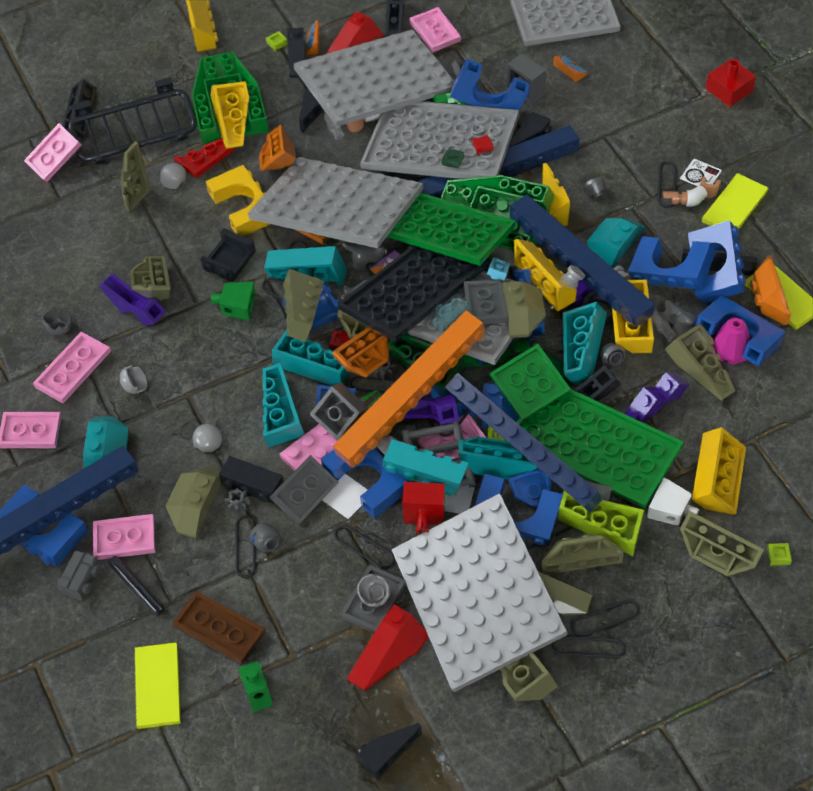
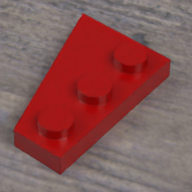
(202, 160)

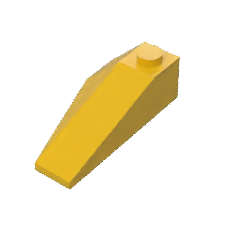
(230, 108)
(561, 203)

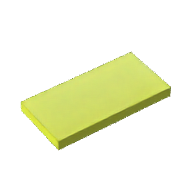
(735, 202)
(798, 300)
(157, 685)

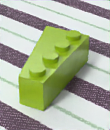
(612, 520)

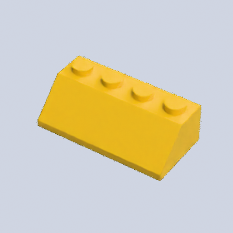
(201, 24)
(543, 274)
(630, 337)
(719, 472)

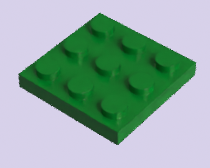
(530, 382)

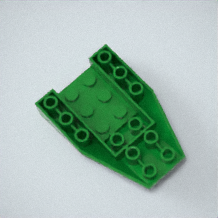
(219, 70)
(495, 196)

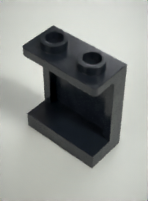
(229, 255)

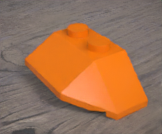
(277, 150)
(769, 292)
(363, 352)

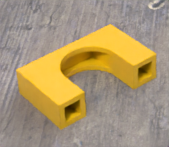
(235, 183)

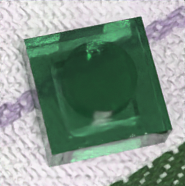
(452, 158)

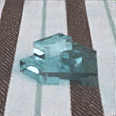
(449, 313)

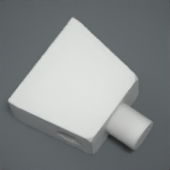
(670, 503)

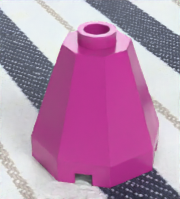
(731, 341)

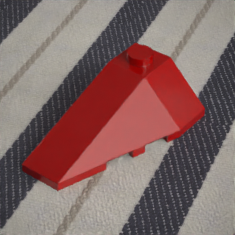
(356, 31)
(390, 645)

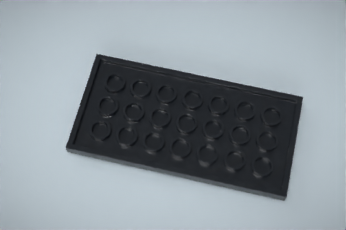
(408, 290)

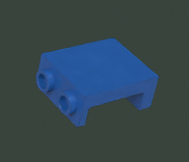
(326, 309)

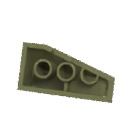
(133, 178)
(697, 357)
(566, 598)
(527, 679)

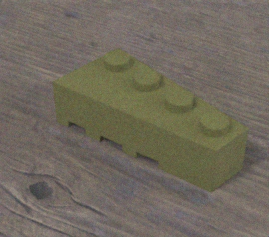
(302, 299)

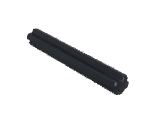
(136, 586)

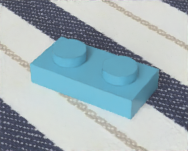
(498, 269)

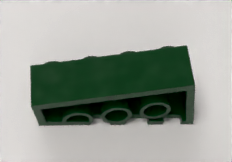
(409, 349)

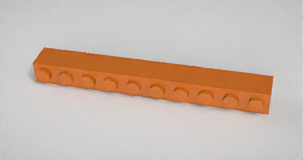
(409, 389)

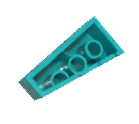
(318, 262)
(582, 341)
(308, 360)
(280, 412)
(424, 466)

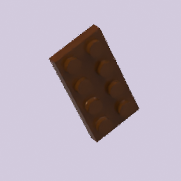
(219, 627)

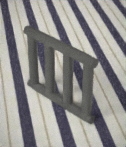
(453, 426)

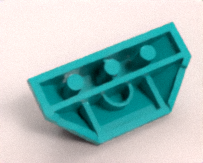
(614, 239)
(103, 437)
(493, 457)

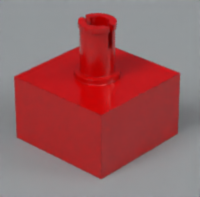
(730, 82)
(423, 504)

